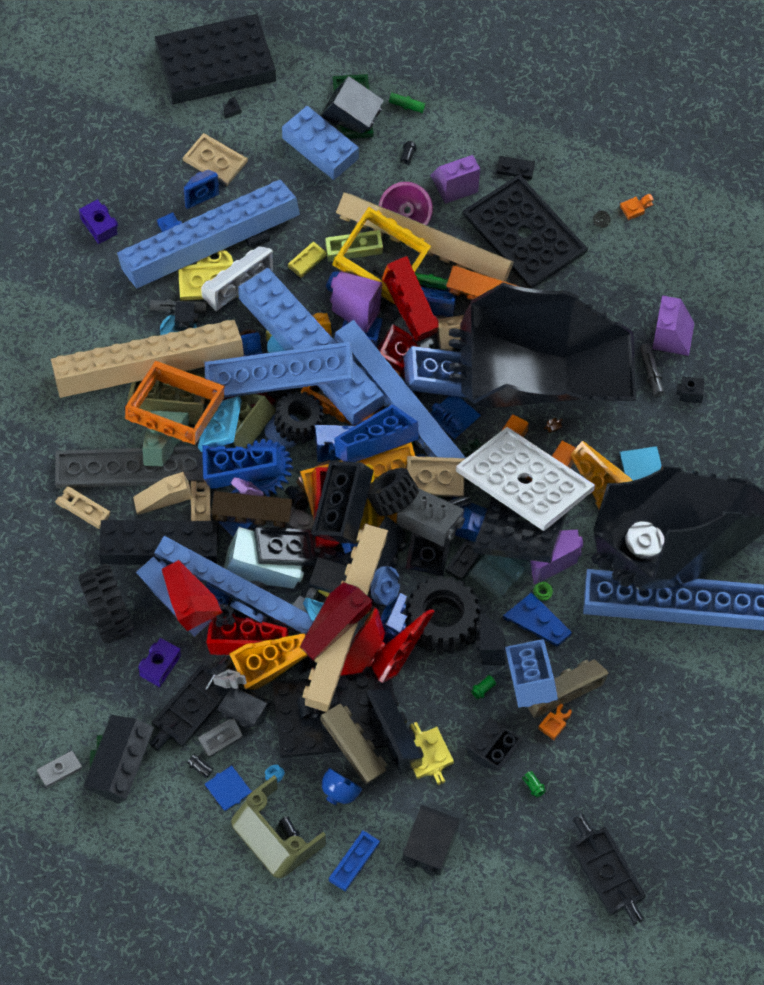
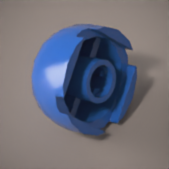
(339, 788)

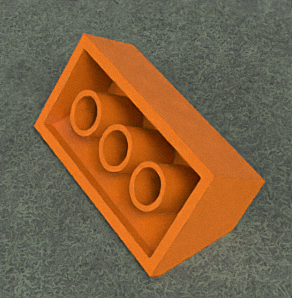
(470, 283)

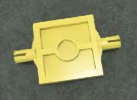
(435, 753)

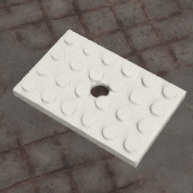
(510, 456)

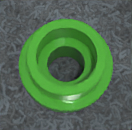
(543, 586)

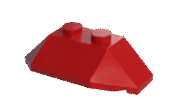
(365, 645)

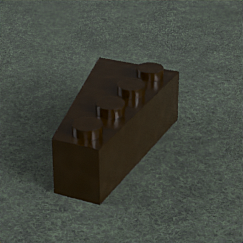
(251, 509)

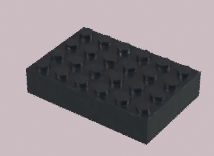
(215, 58)

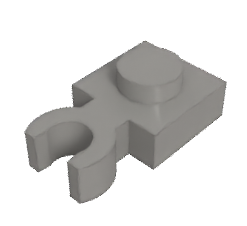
(229, 679)

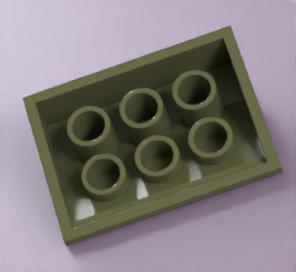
(172, 399)

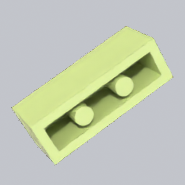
(364, 245)

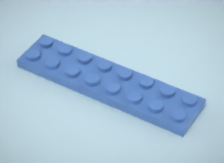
(282, 369)

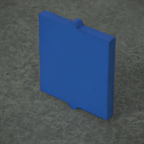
(228, 788)

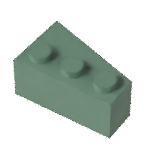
(157, 445)

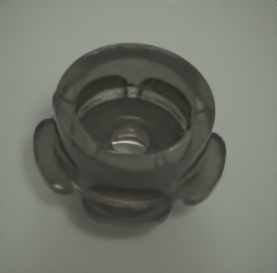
(601, 215)

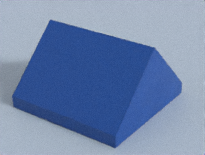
(440, 301)

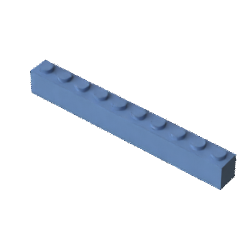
(396, 392)
(235, 586)

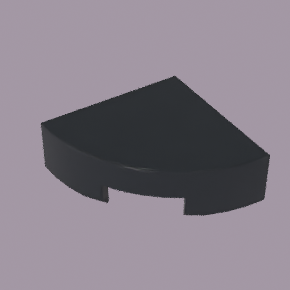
(232, 108)

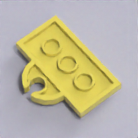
(194, 276)

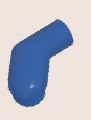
(221, 598)

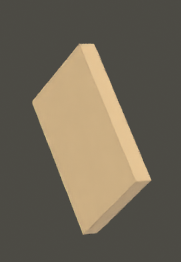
(215, 156)
(437, 475)

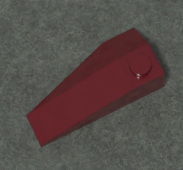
(338, 614)

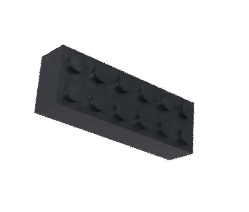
(137, 540)

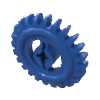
(271, 484)

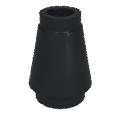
(298, 497)

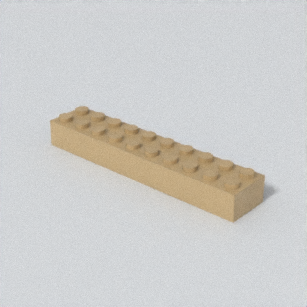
(133, 360)

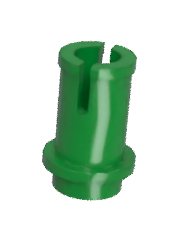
(483, 687)
(533, 783)

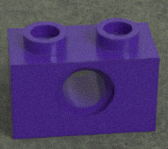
(97, 212)
(158, 672)

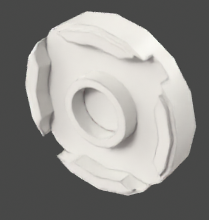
(644, 540)

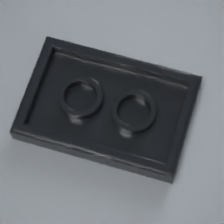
(285, 546)

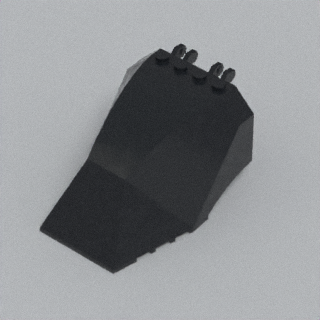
(541, 349)
(699, 516)

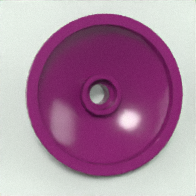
(410, 195)

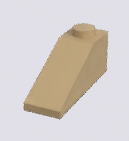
(163, 493)

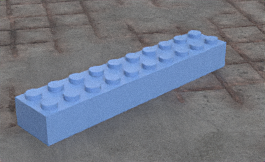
(208, 233)
(296, 329)
(691, 603)

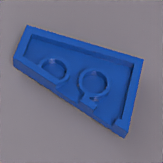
(538, 619)

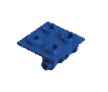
(454, 415)

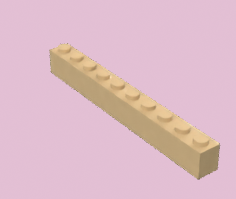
(441, 244)
(331, 661)

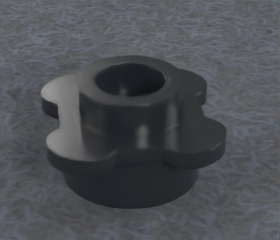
(226, 612)

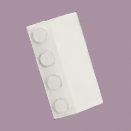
(225, 285)

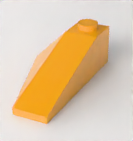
(597, 470)
(267, 659)

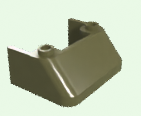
(275, 854)

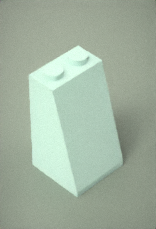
(243, 561)

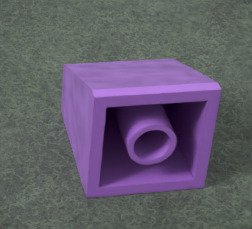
(457, 179)
(356, 299)
(673, 327)
(565, 556)

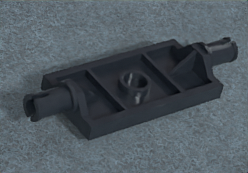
(190, 706)
(607, 870)

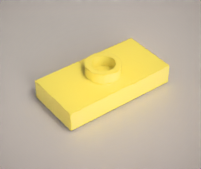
(307, 259)

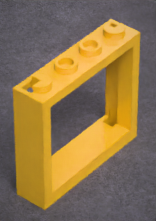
(390, 226)

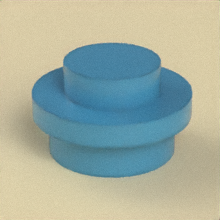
(274, 770)

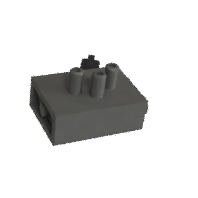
(433, 517)

